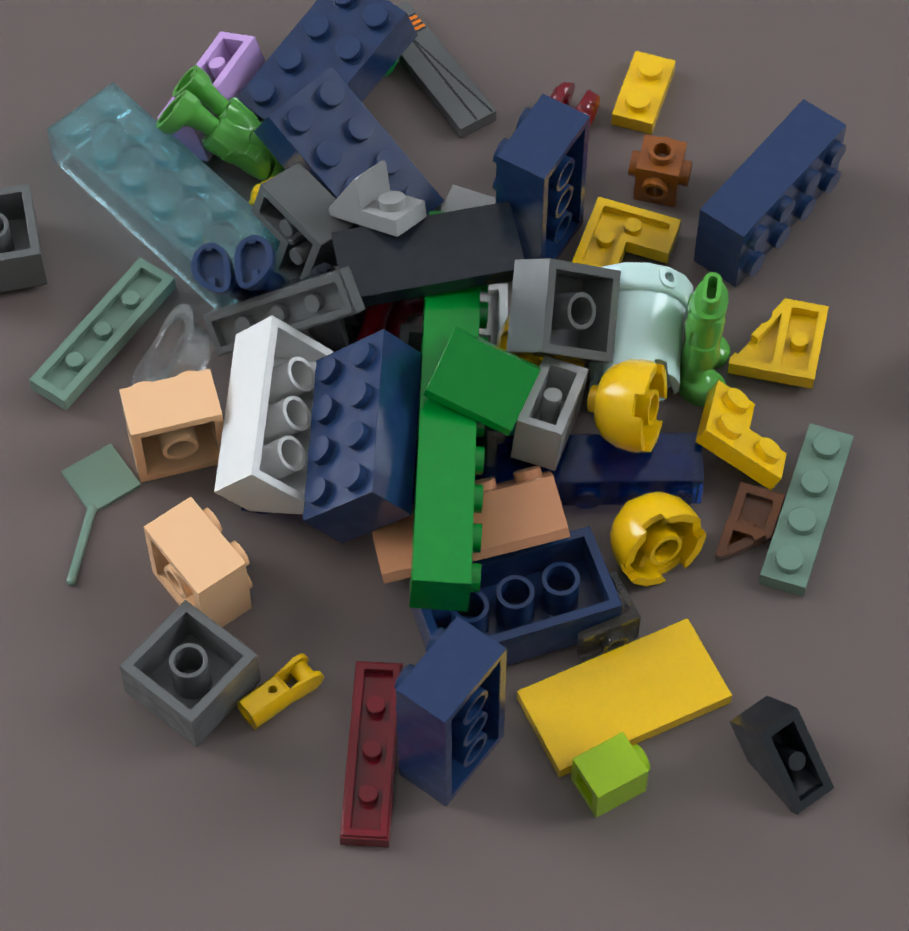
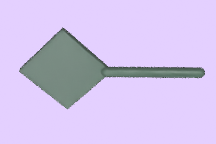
(98, 483)

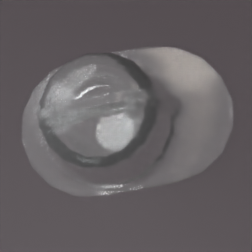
(178, 348)

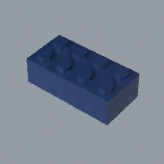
(350, 35)
(339, 140)
(544, 176)
(770, 193)
(363, 437)
(536, 597)
(450, 709)

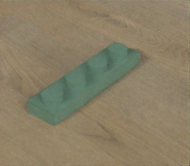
(102, 333)
(806, 510)

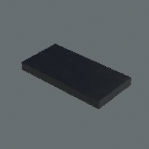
(433, 256)

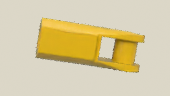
(275, 695)

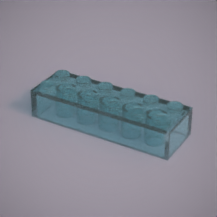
(152, 183)

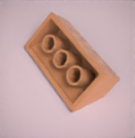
(512, 518)

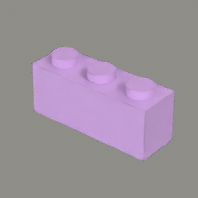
(230, 65)

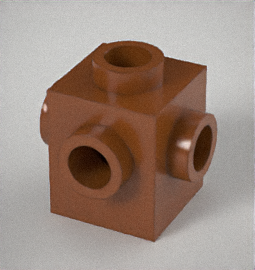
(659, 170)

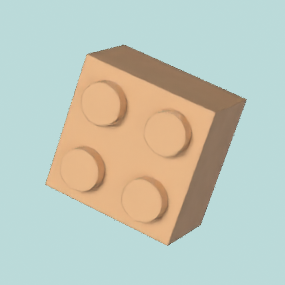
(173, 424)
(199, 562)

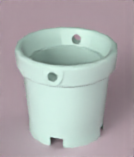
(649, 318)

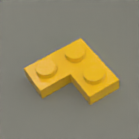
(622, 229)
(727, 434)

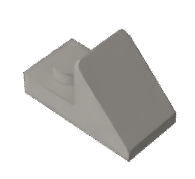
(373, 205)

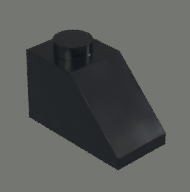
(782, 752)

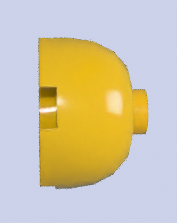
(628, 404)
(655, 536)

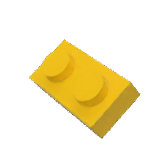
(643, 92)

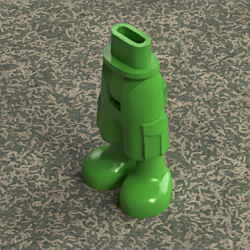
(226, 133)
(703, 341)

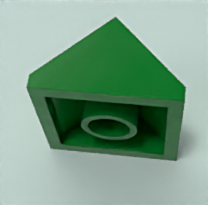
(482, 381)

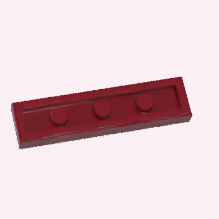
(371, 756)

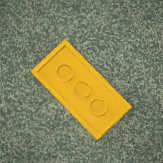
(627, 690)

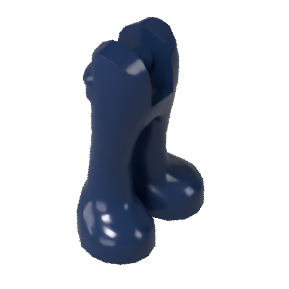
(252, 274)

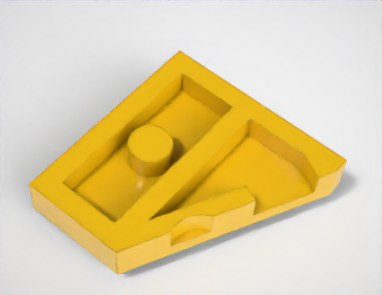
(785, 346)

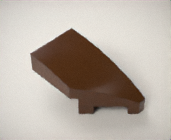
(750, 520)

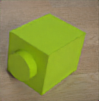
(610, 774)

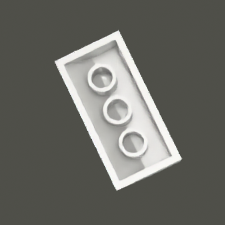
(268, 418)

